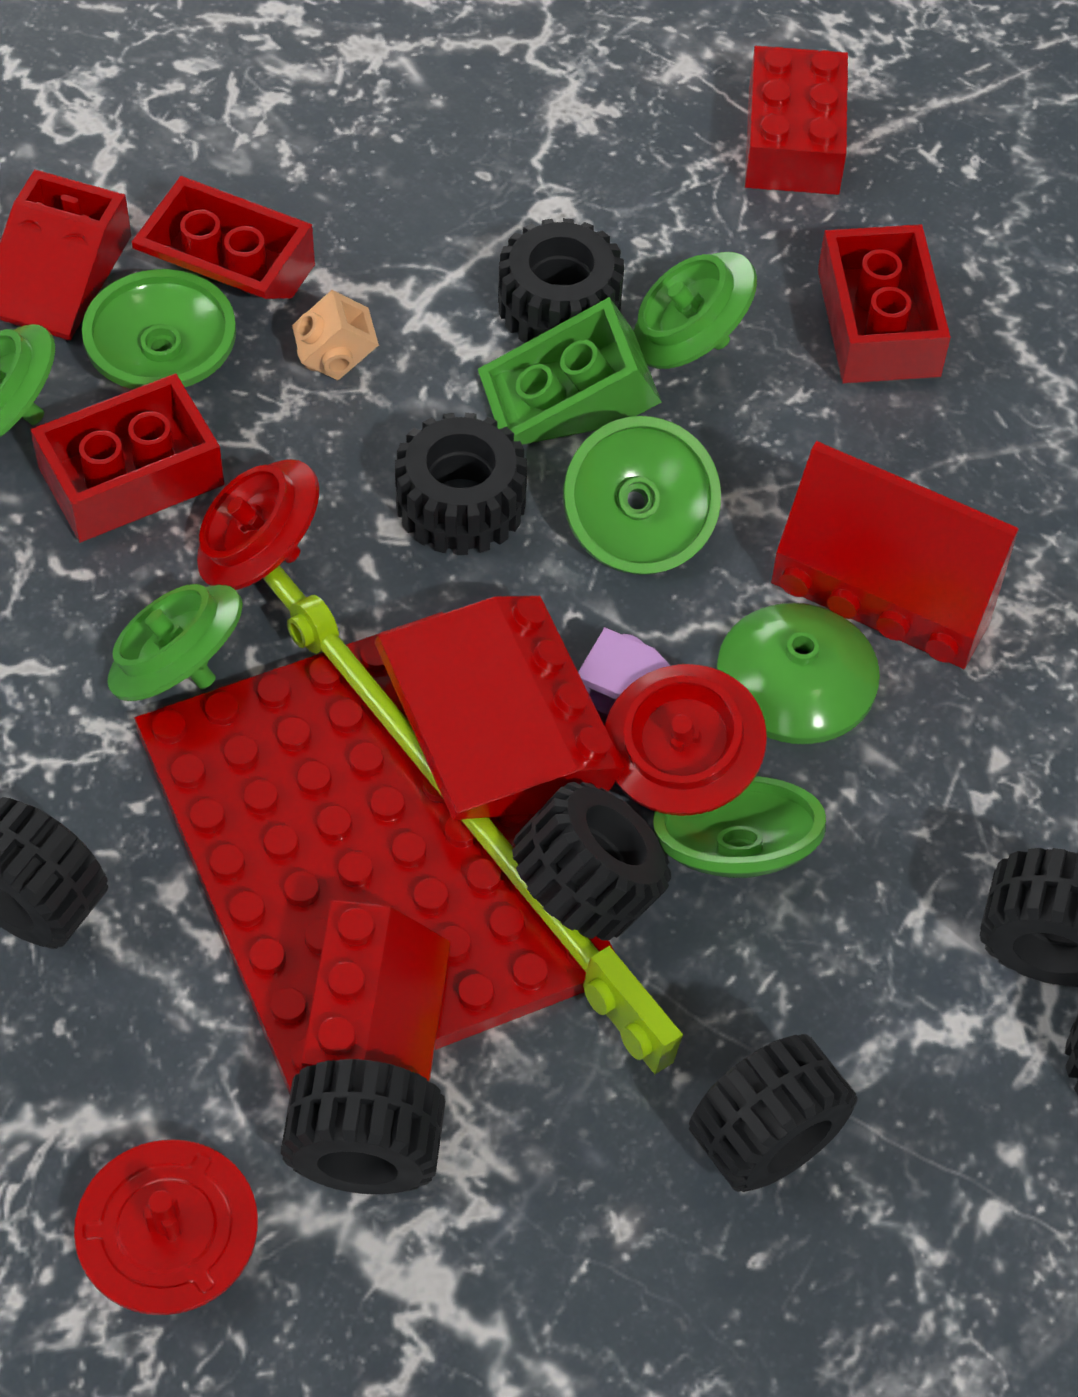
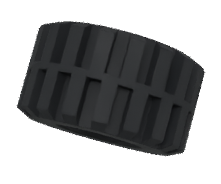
(552, 256)
(453, 451)
(591, 861)
(45, 876)
(1034, 915)
(772, 1112)
(363, 1126)

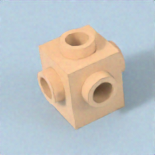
(334, 335)

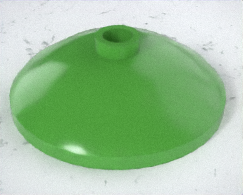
(158, 327)
(669, 472)
(803, 694)
(749, 837)

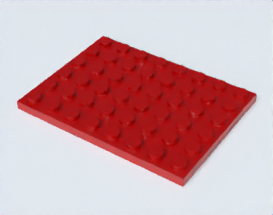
(310, 800)

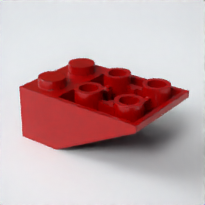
(59, 251)

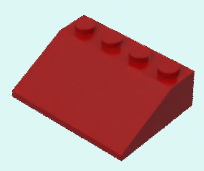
(893, 555)
(498, 707)

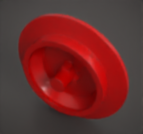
(257, 523)
(687, 739)
(166, 1227)

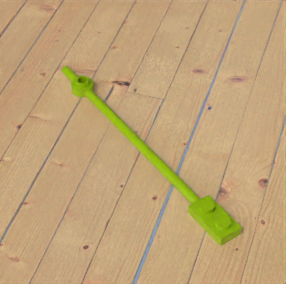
(608, 981)

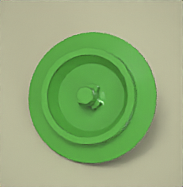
(694, 308)
(24, 368)
(173, 641)

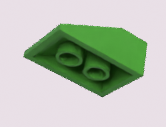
(571, 378)

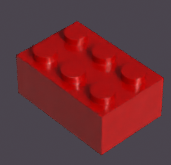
(797, 120)
(883, 304)
(128, 457)

